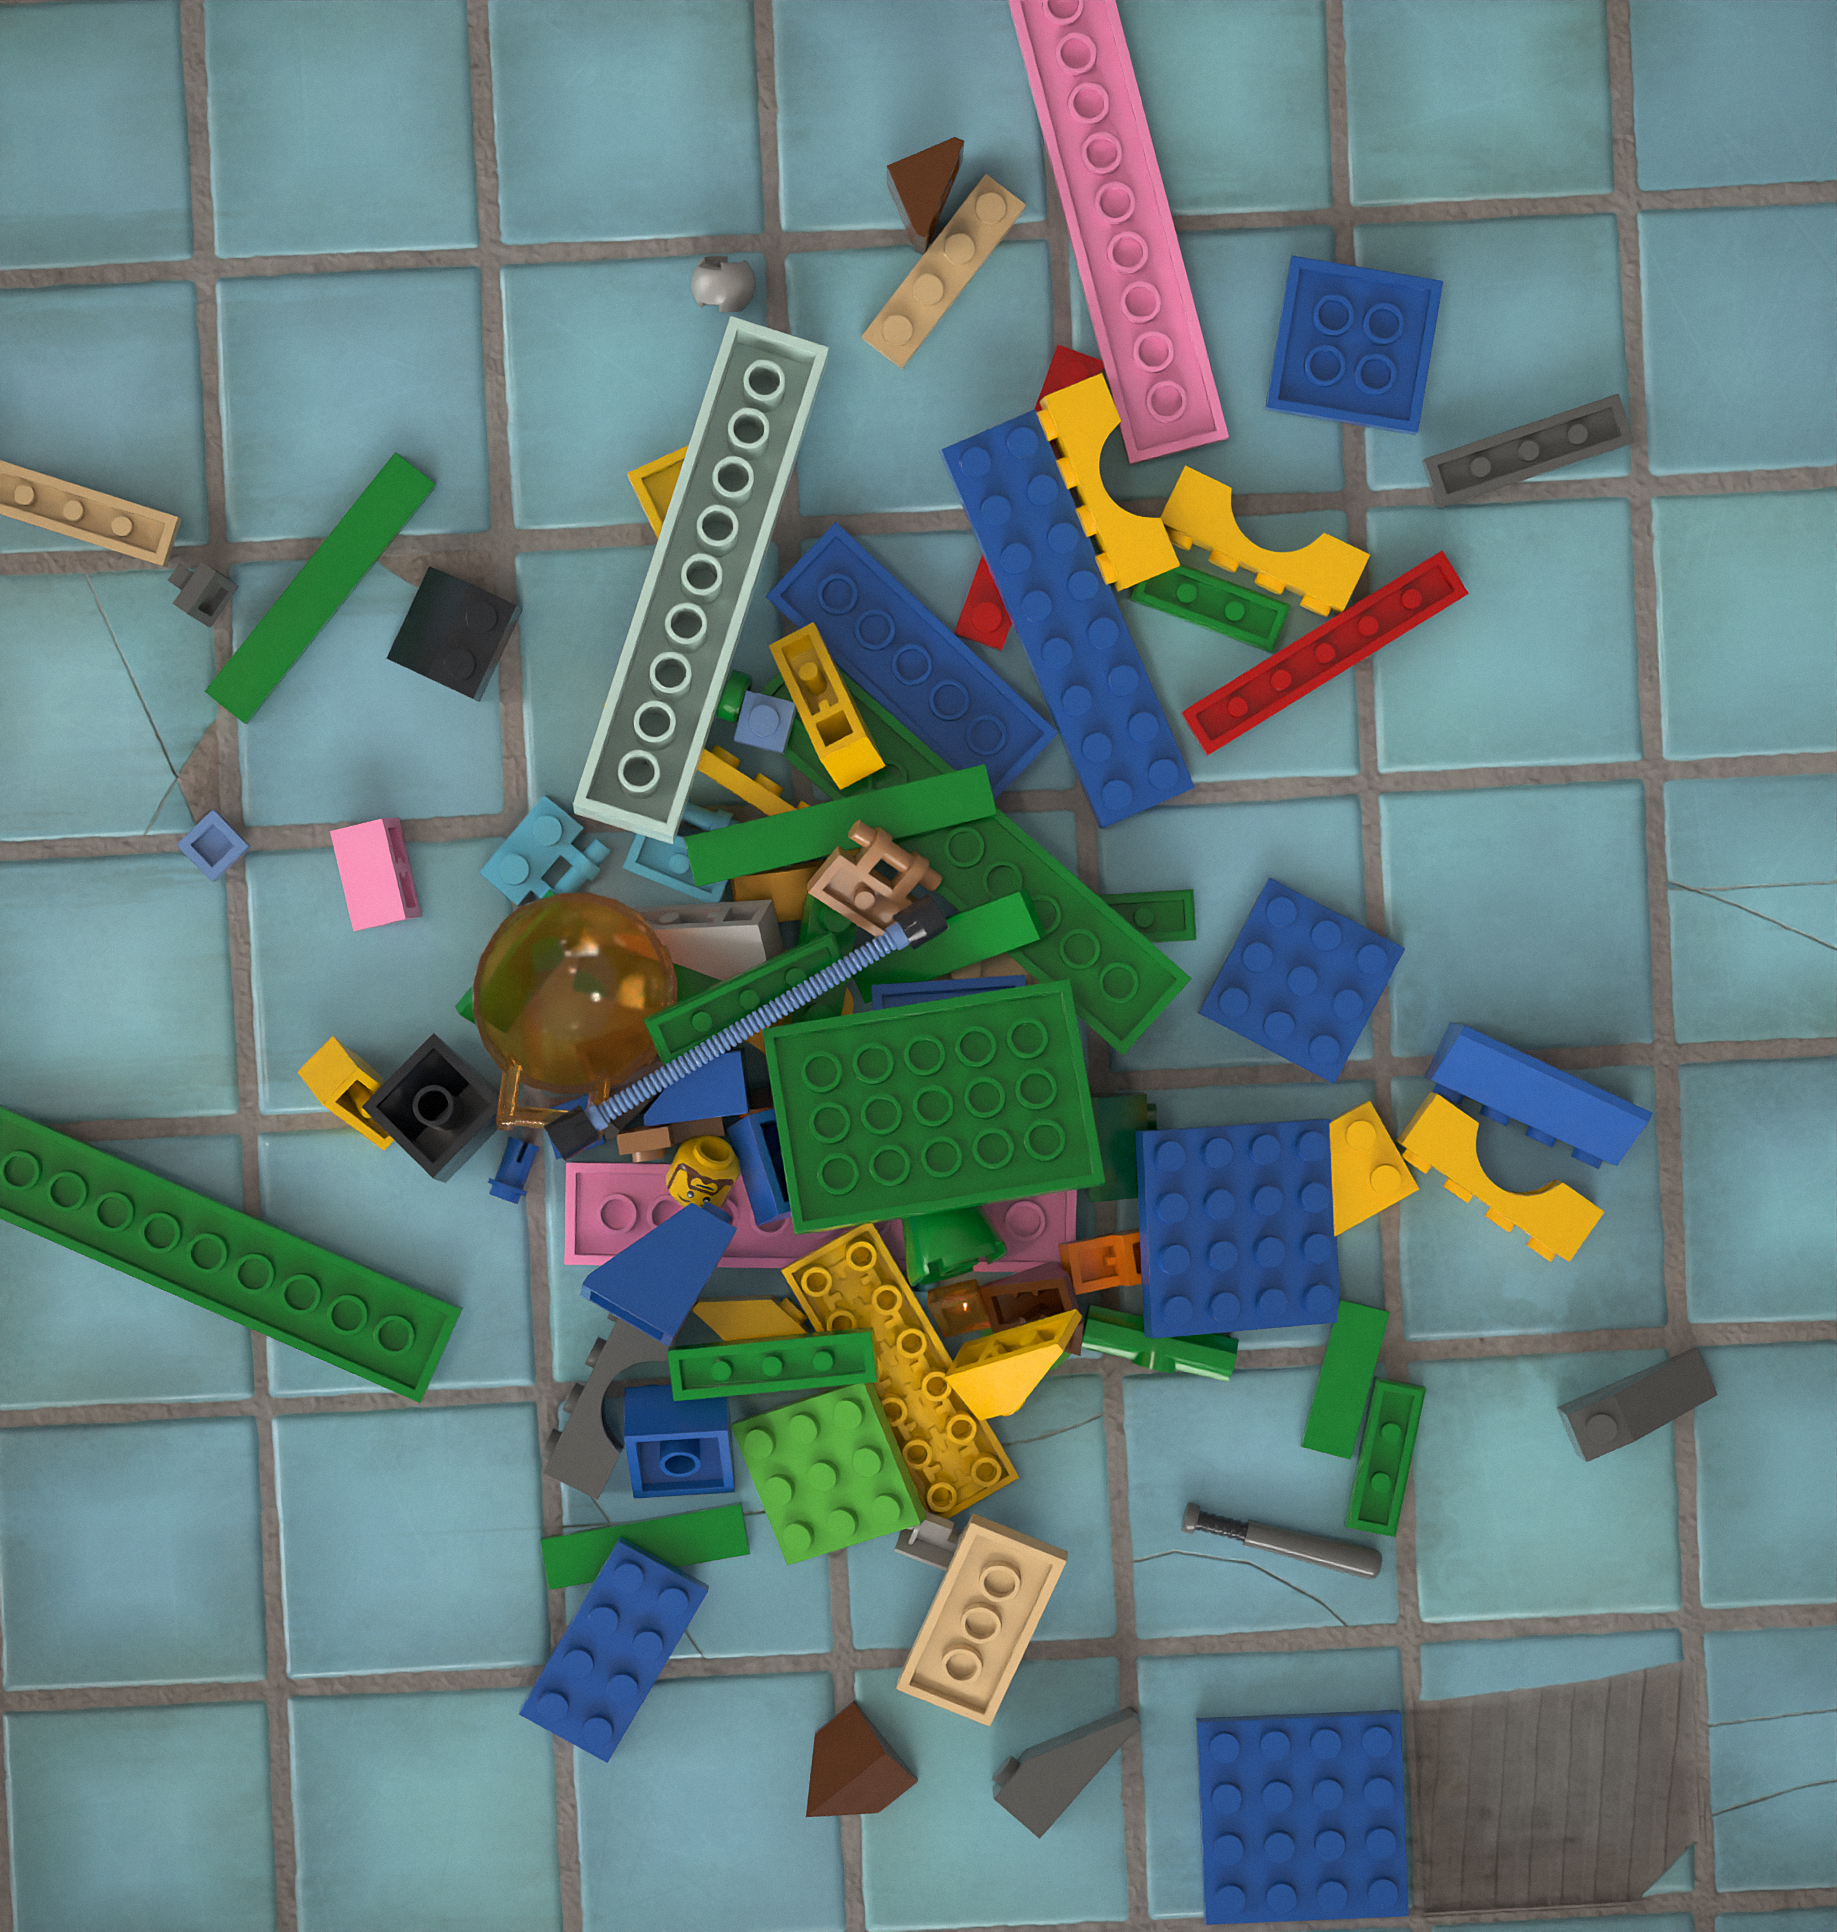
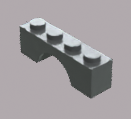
(587, 1447)

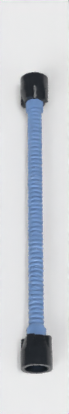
(912, 926)

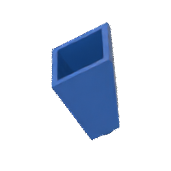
(663, 1272)

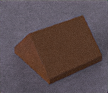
(922, 187)

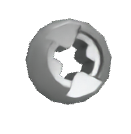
(723, 283)

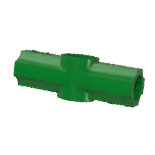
(1123, 1335)

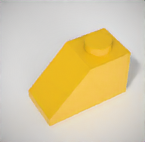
(344, 1085)
(751, 1316)

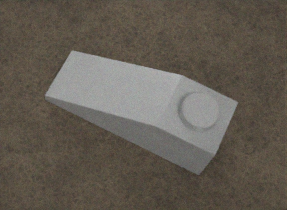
(717, 936)

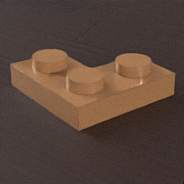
(651, 1141)

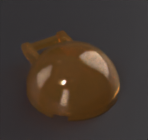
(566, 1000)

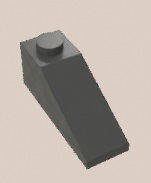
(1636, 1405)
(1056, 1771)

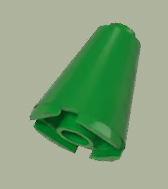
(949, 1244)

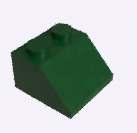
(1116, 1121)

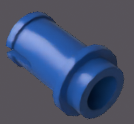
(512, 1173)

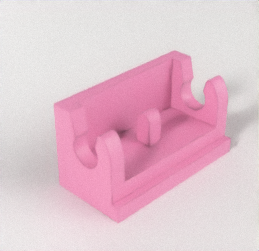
(376, 873)

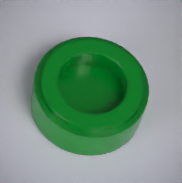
(733, 696)

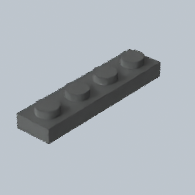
(1528, 451)

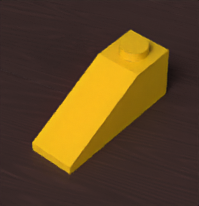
(826, 706)
(1004, 1367)

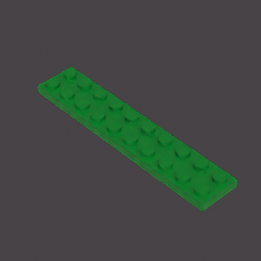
(1113, 970)
(221, 1257)

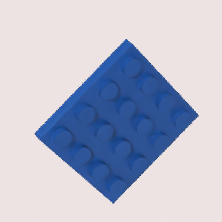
(1236, 1227)
(1302, 1817)

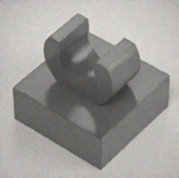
(203, 592)

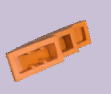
(1103, 1261)

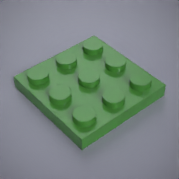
(828, 1471)

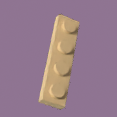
(943, 271)
(87, 514)

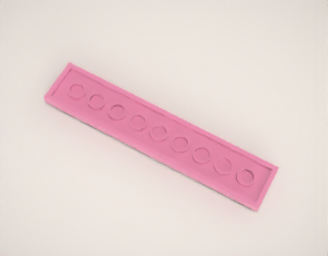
(1119, 226)
(623, 1201)

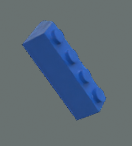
(1535, 1094)

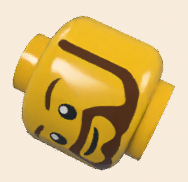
(703, 1171)

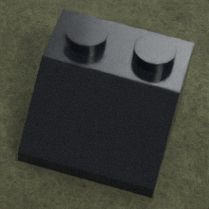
(454, 633)
(436, 1108)

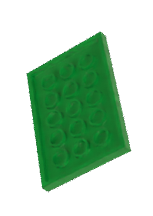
(933, 1107)

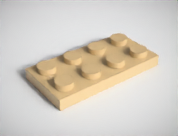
(981, 1619)

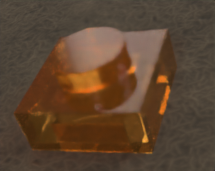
(958, 1308)

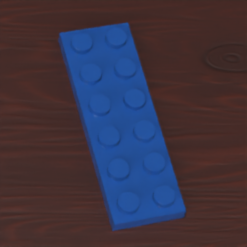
(910, 660)

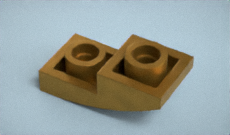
(782, 885)

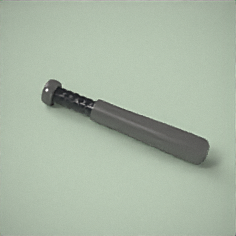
(1306, 1547)

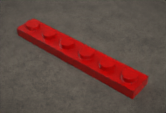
(984, 613)
(1324, 653)

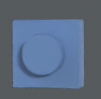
(765, 722)
(213, 845)

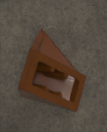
(1032, 1297)
(854, 1768)

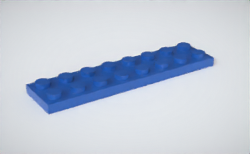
(1066, 619)

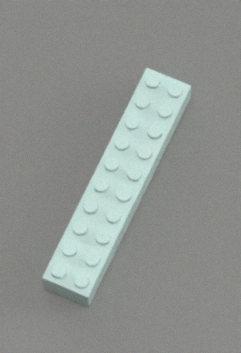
(701, 580)

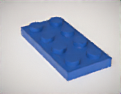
(613, 1649)

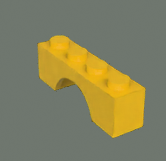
(1203, 516)
(1129, 544)
(1446, 1140)

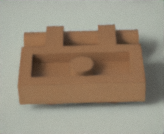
(862, 893)

